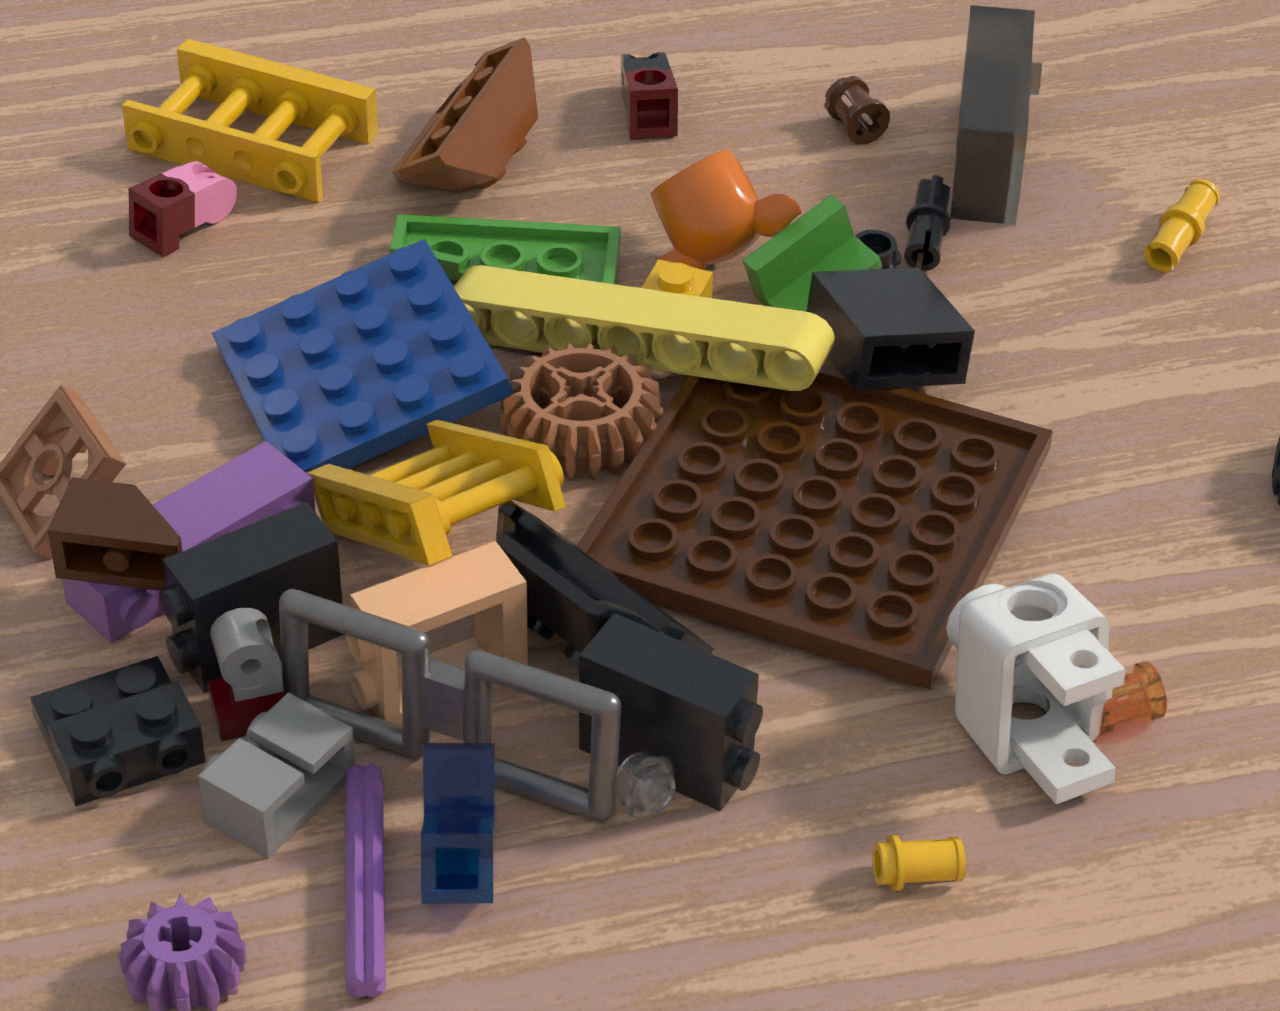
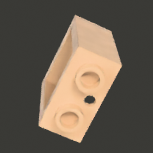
(463, 585)

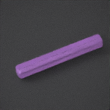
(364, 882)

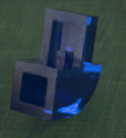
(458, 823)

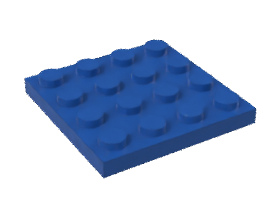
(362, 362)

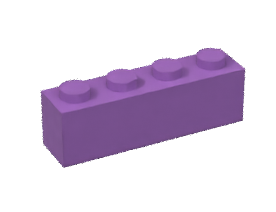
(207, 508)

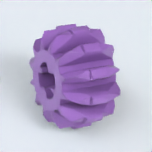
(183, 956)

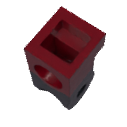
(649, 96)

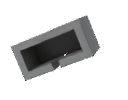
(277, 775)

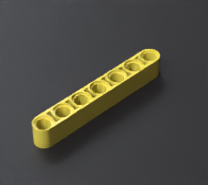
(659, 327)

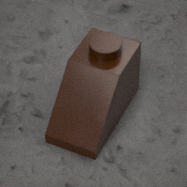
(110, 536)

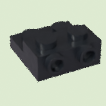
(119, 730)

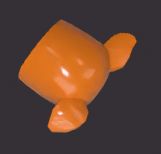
(716, 212)

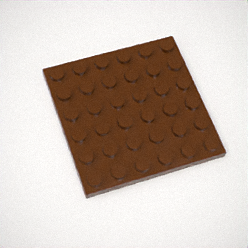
(820, 514)

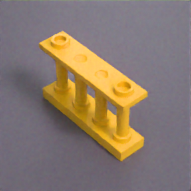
(256, 86)
(419, 499)

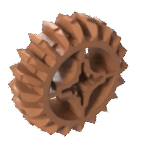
(583, 406)

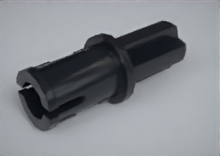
(928, 223)

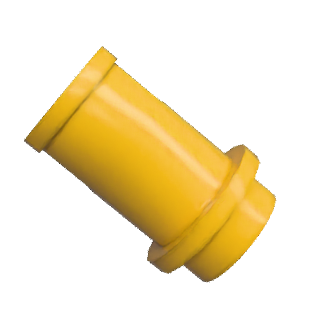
(918, 861)

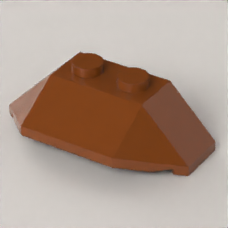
(476, 125)

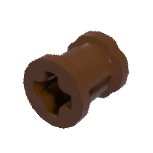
(854, 124)

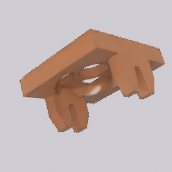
(48, 448)

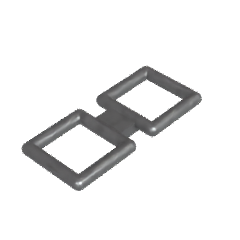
(455, 701)

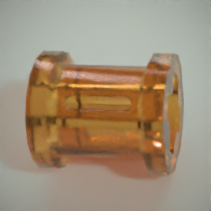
(1145, 699)

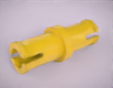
(1182, 225)

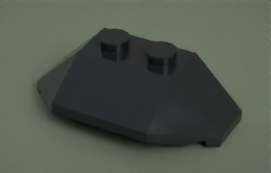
(572, 590)

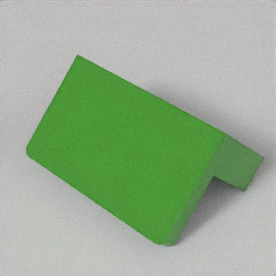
(813, 243)

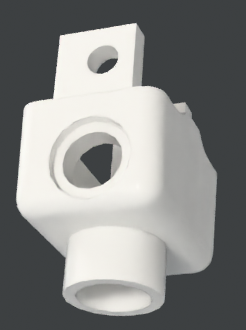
(1043, 649)

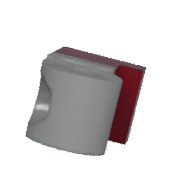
(249, 671)

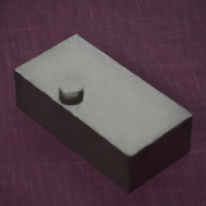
(994, 114)

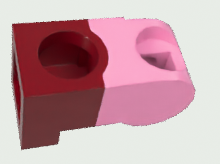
(177, 203)

